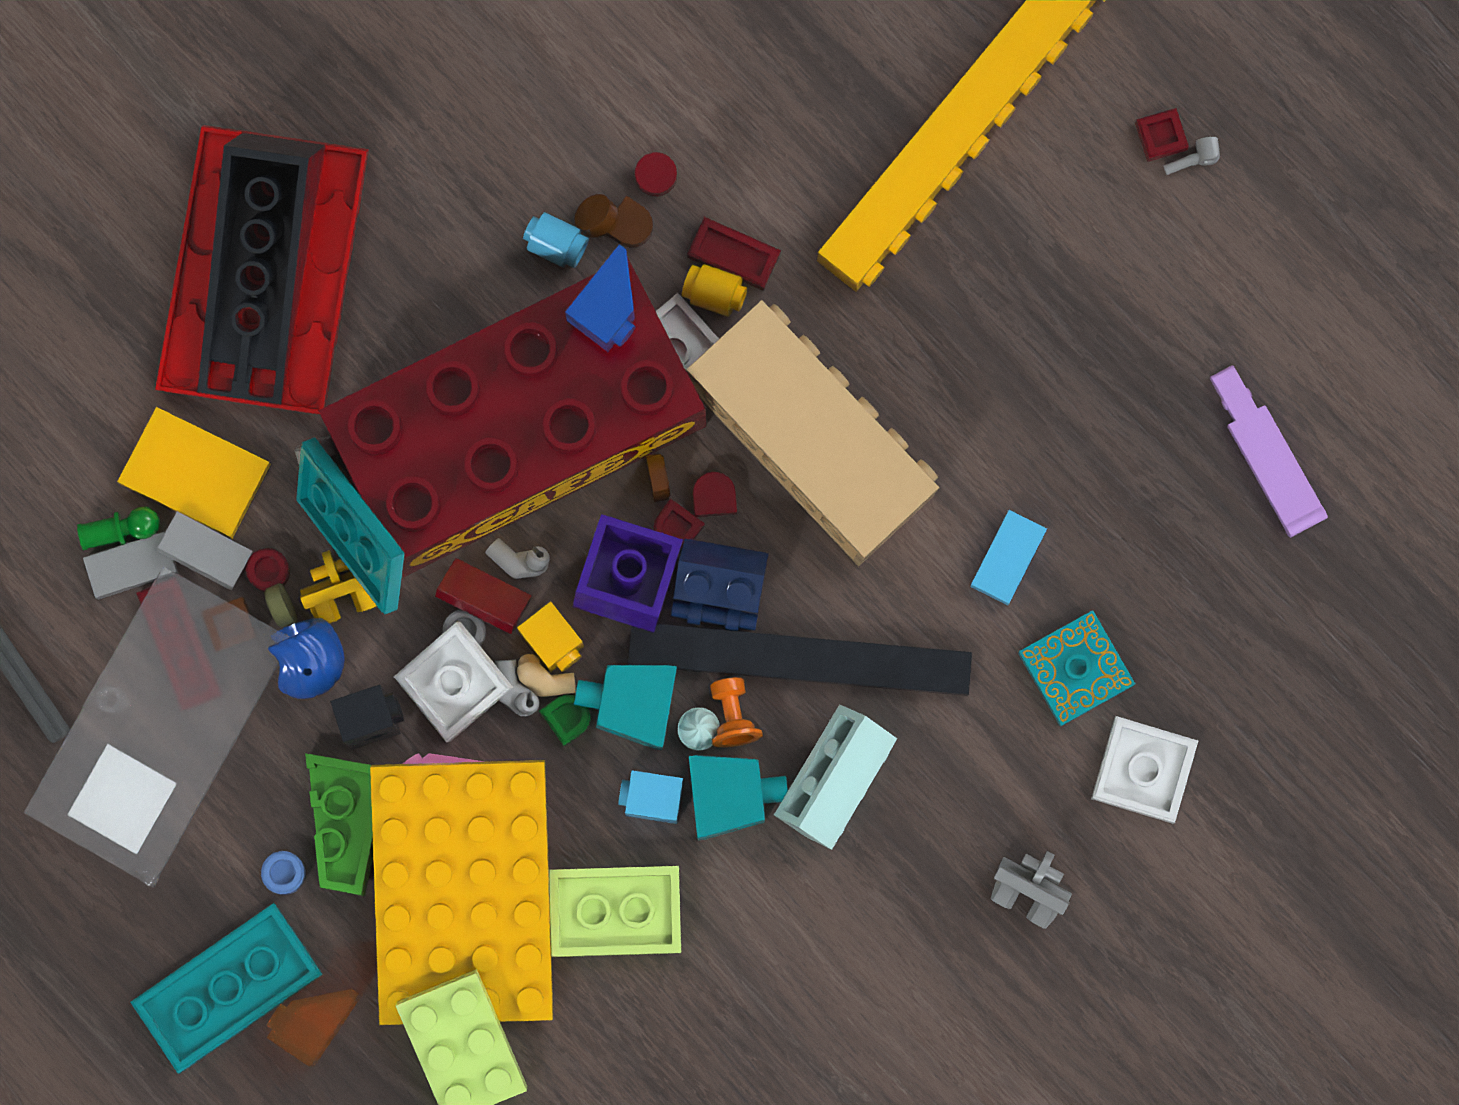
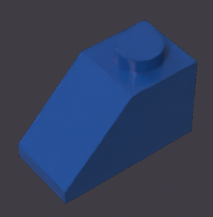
(606, 304)

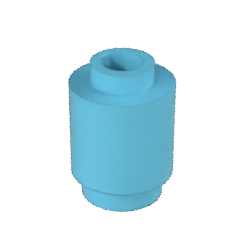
(555, 240)

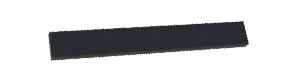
(803, 659)

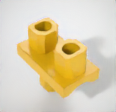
(322, 596)

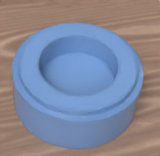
(283, 873)

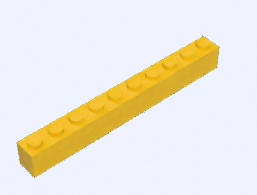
(949, 137)

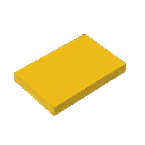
(194, 472)

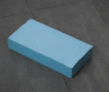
(1008, 557)

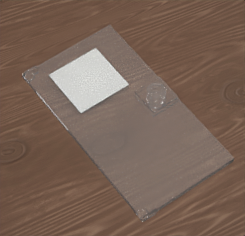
(157, 726)

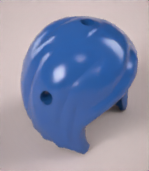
(309, 658)

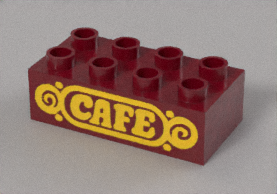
(510, 423)

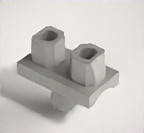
(1047, 896)

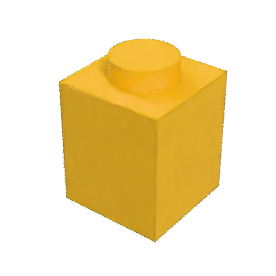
(552, 638)

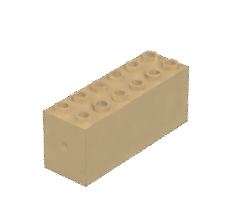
(812, 431)

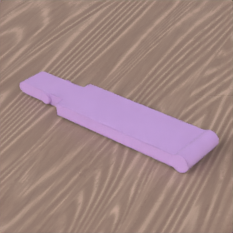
(1268, 455)

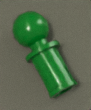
(140, 523)

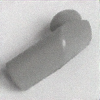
(519, 564)
(520, 698)

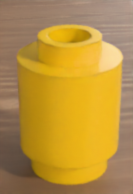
(714, 289)

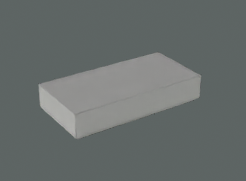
(204, 550)
(126, 566)

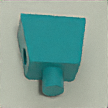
(631, 701)
(730, 794)

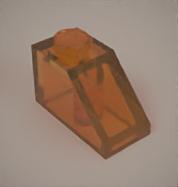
(311, 1023)

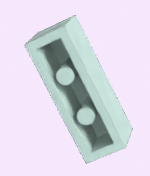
(835, 776)

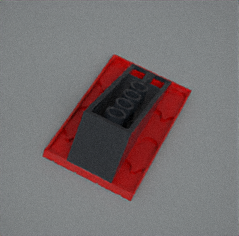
(262, 269)

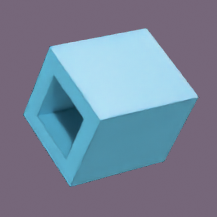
(651, 796)

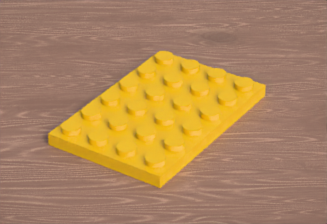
(463, 882)

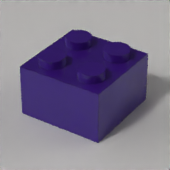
(627, 573)

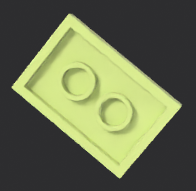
(615, 911)
(461, 1043)

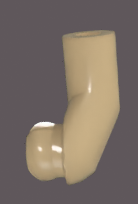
(540, 681)

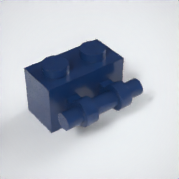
(719, 578)

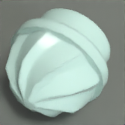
(698, 728)

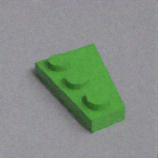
(342, 822)

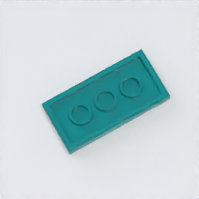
(350, 526)
(226, 988)

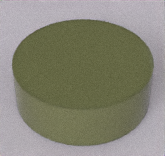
(280, 605)

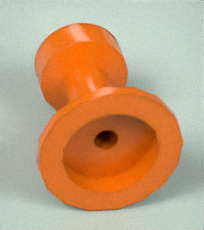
(735, 729)

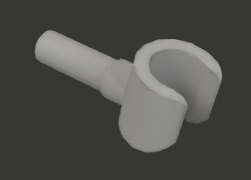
(1207, 154)

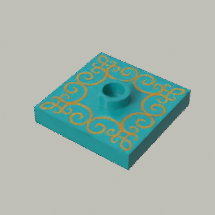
(1076, 668)

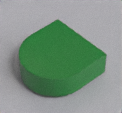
(566, 719)

